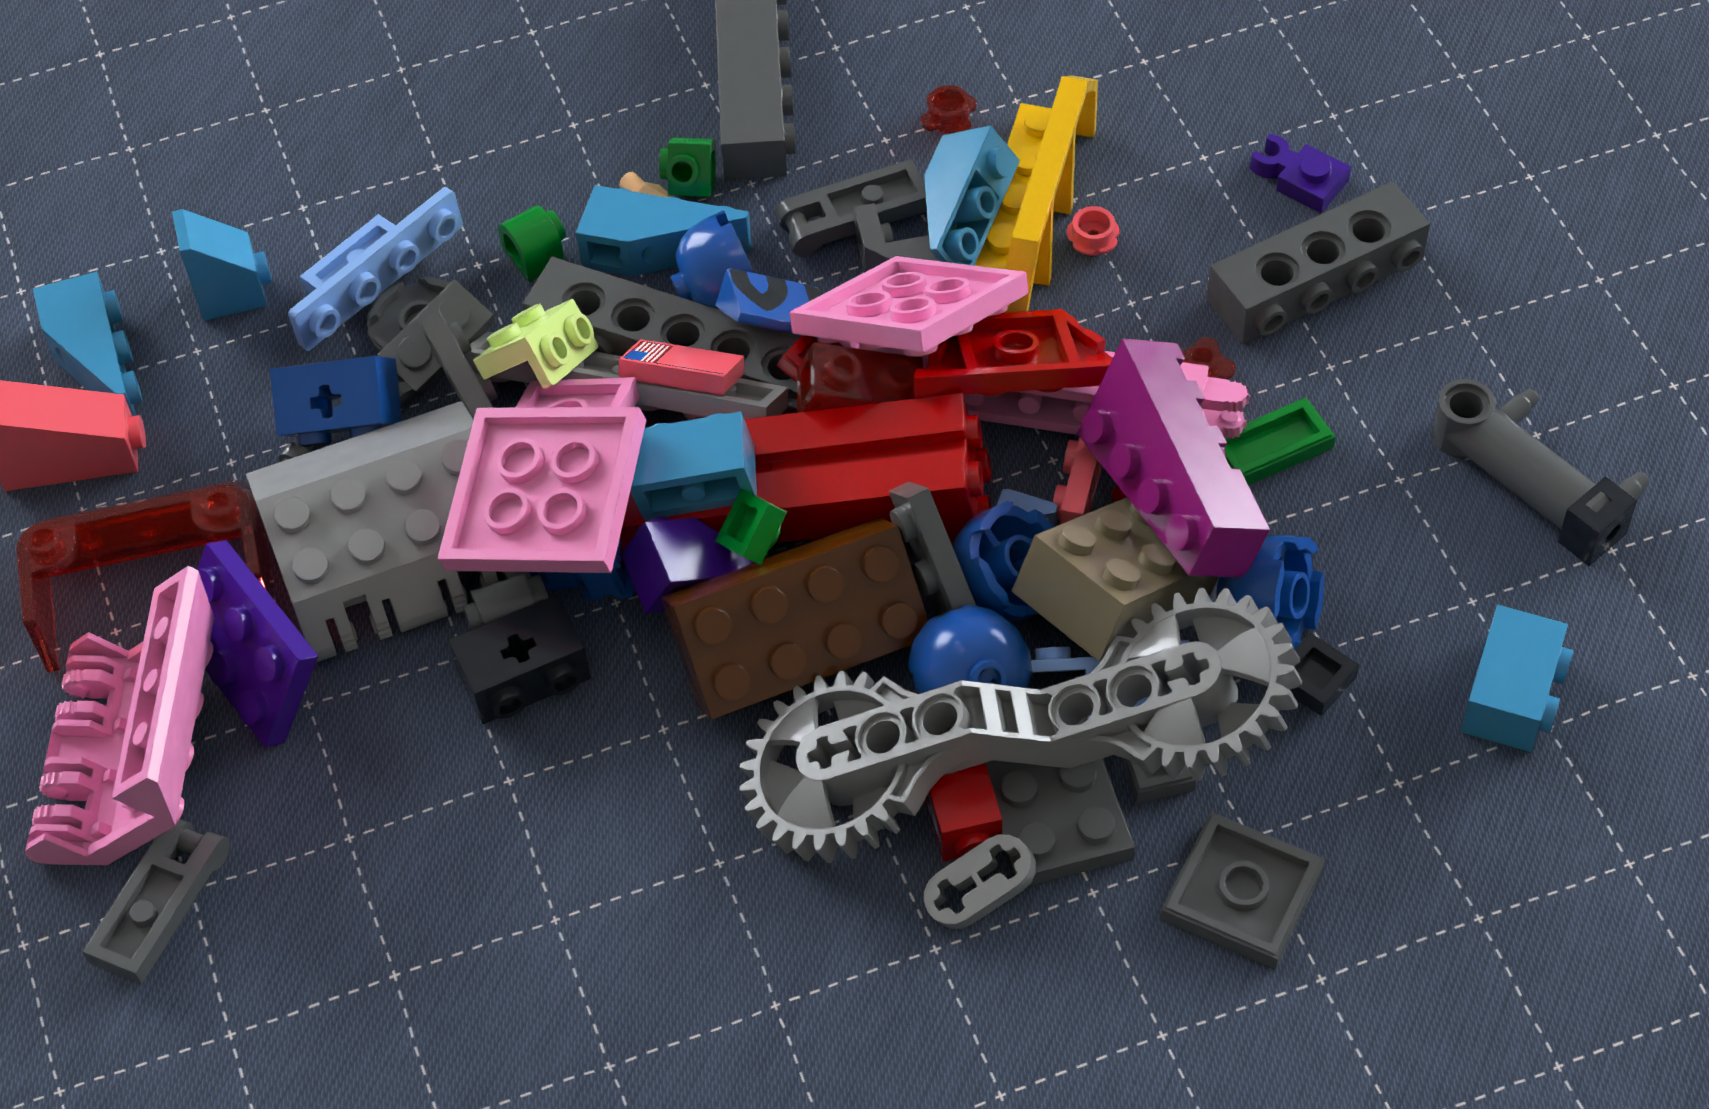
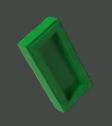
(1279, 441)

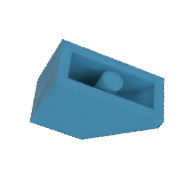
(221, 265)

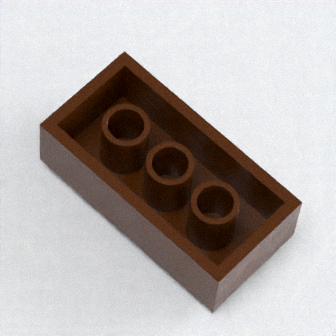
(796, 617)

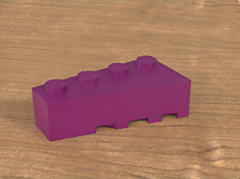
(1172, 462)

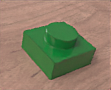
(751, 527)

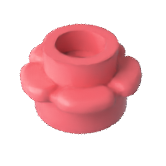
(1093, 231)

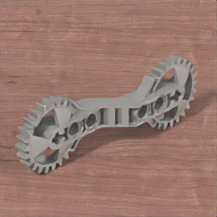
(850, 759)

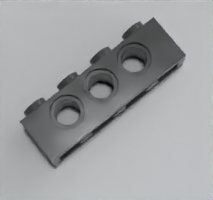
(1317, 262)

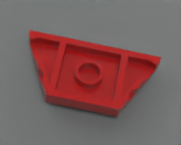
(1016, 354)

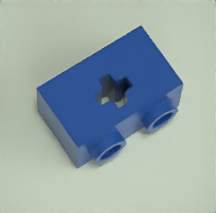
(306, 393)

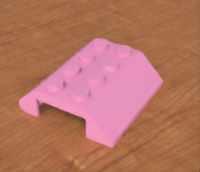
(135, 749)

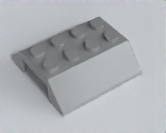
(368, 526)

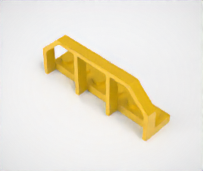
(1041, 184)

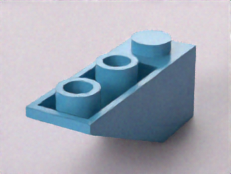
(966, 191)
(641, 231)
(82, 335)

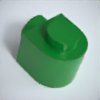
(689, 166)
(532, 240)

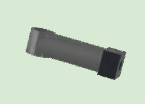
(1587, 513)

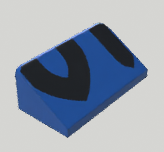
(762, 299)

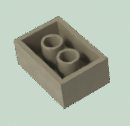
(1101, 575)

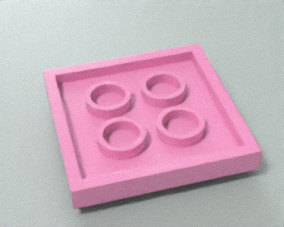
(909, 304)
(543, 490)

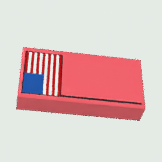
(681, 367)

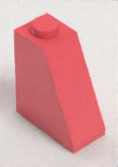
(64, 435)

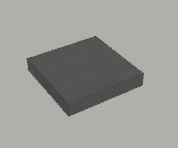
(1242, 890)

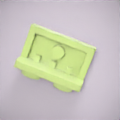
(548, 339)

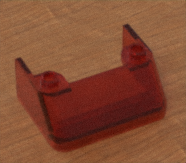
(128, 533)

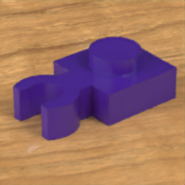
(1303, 176)

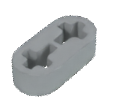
(971, 870)

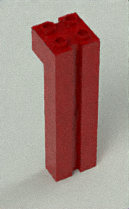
(841, 462)

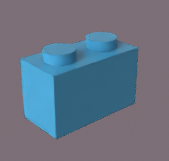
(694, 465)
(1515, 679)

